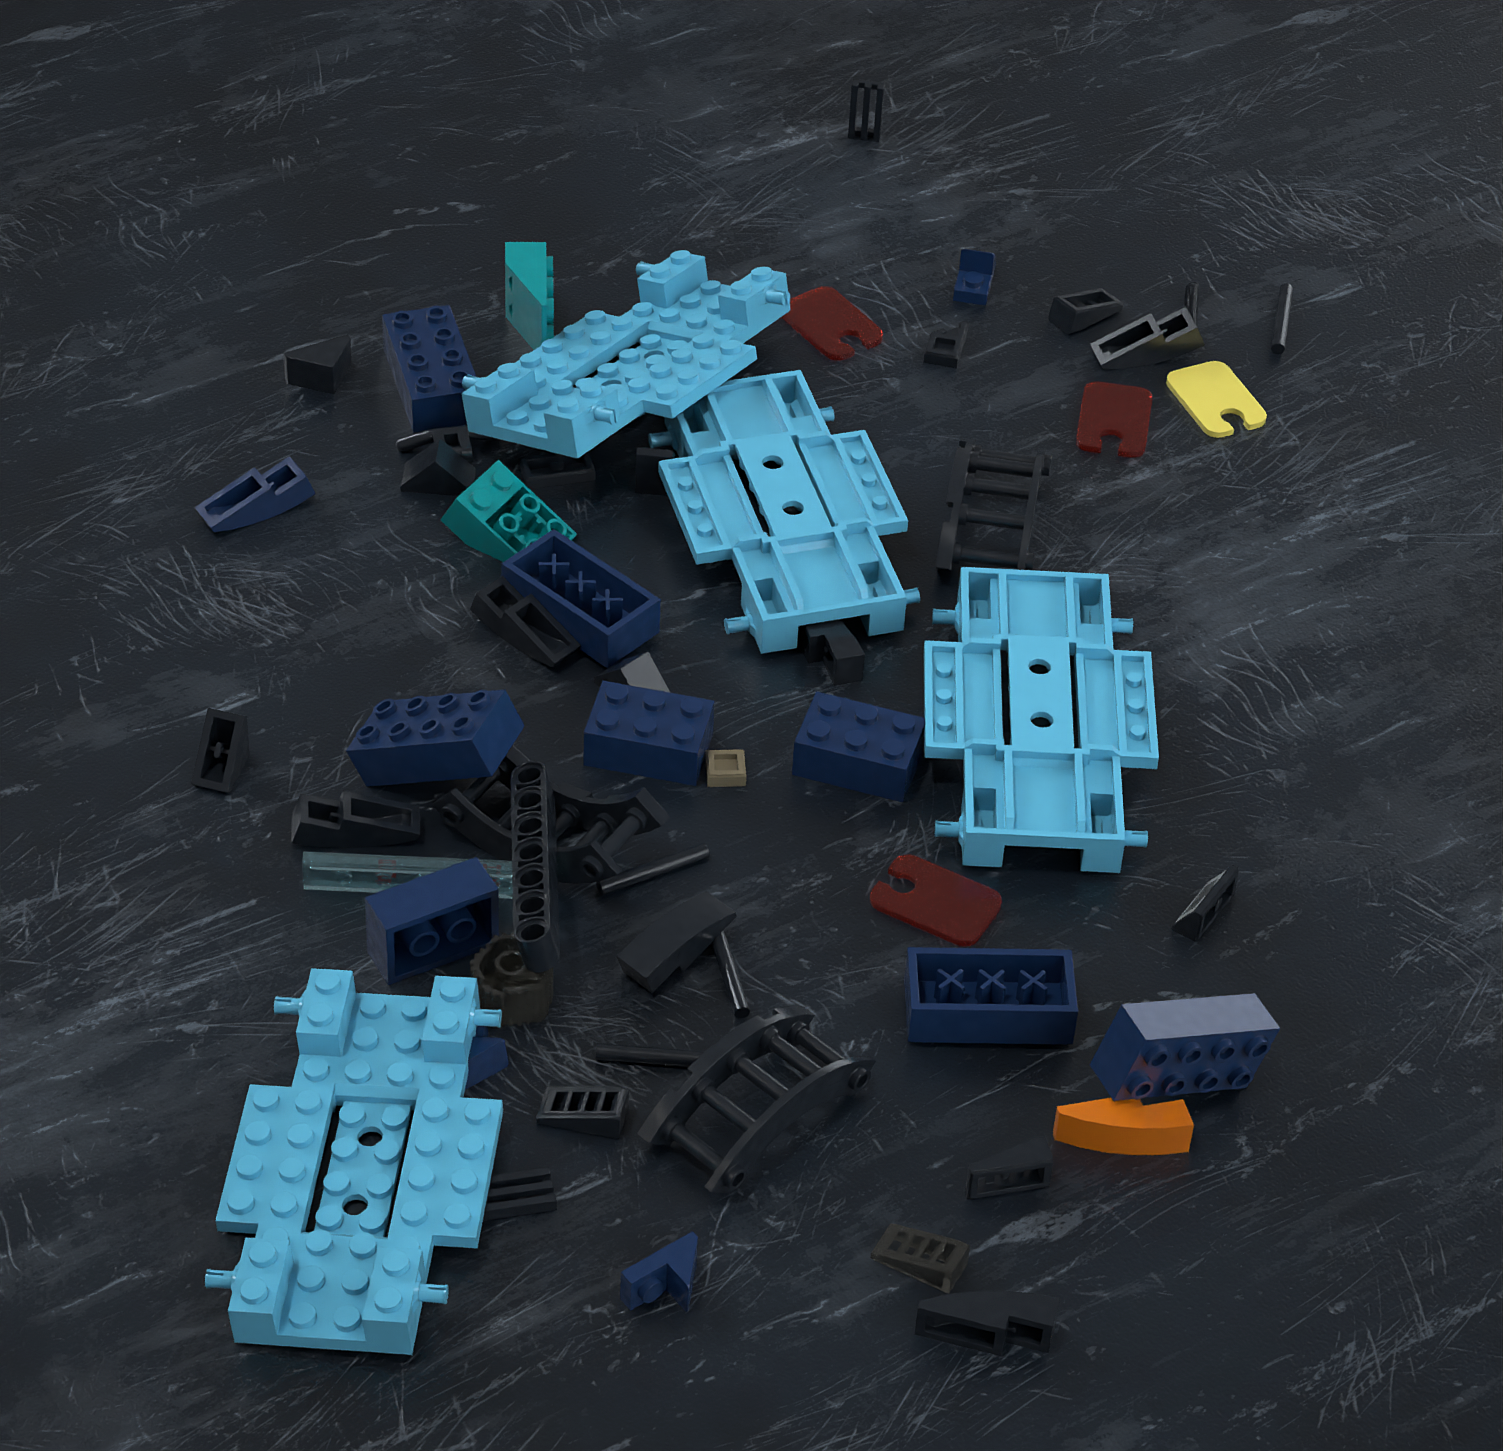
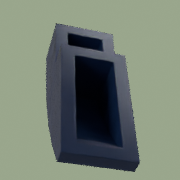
(256, 497)

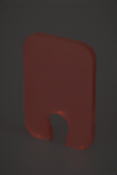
(825, 317)
(1117, 412)
(940, 903)

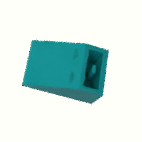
(529, 291)
(501, 515)

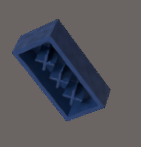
(428, 365)
(585, 596)
(435, 738)
(990, 995)
(1184, 1046)

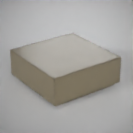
(725, 768)

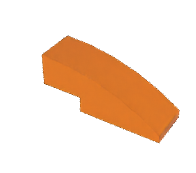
(1125, 1126)

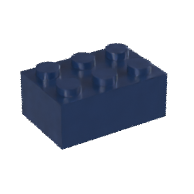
(648, 733)
(859, 746)
(431, 920)

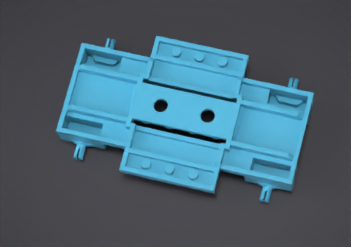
(688, 347)
(814, 562)
(1039, 785)
(379, 1062)

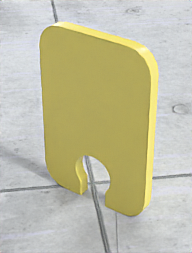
(1212, 391)

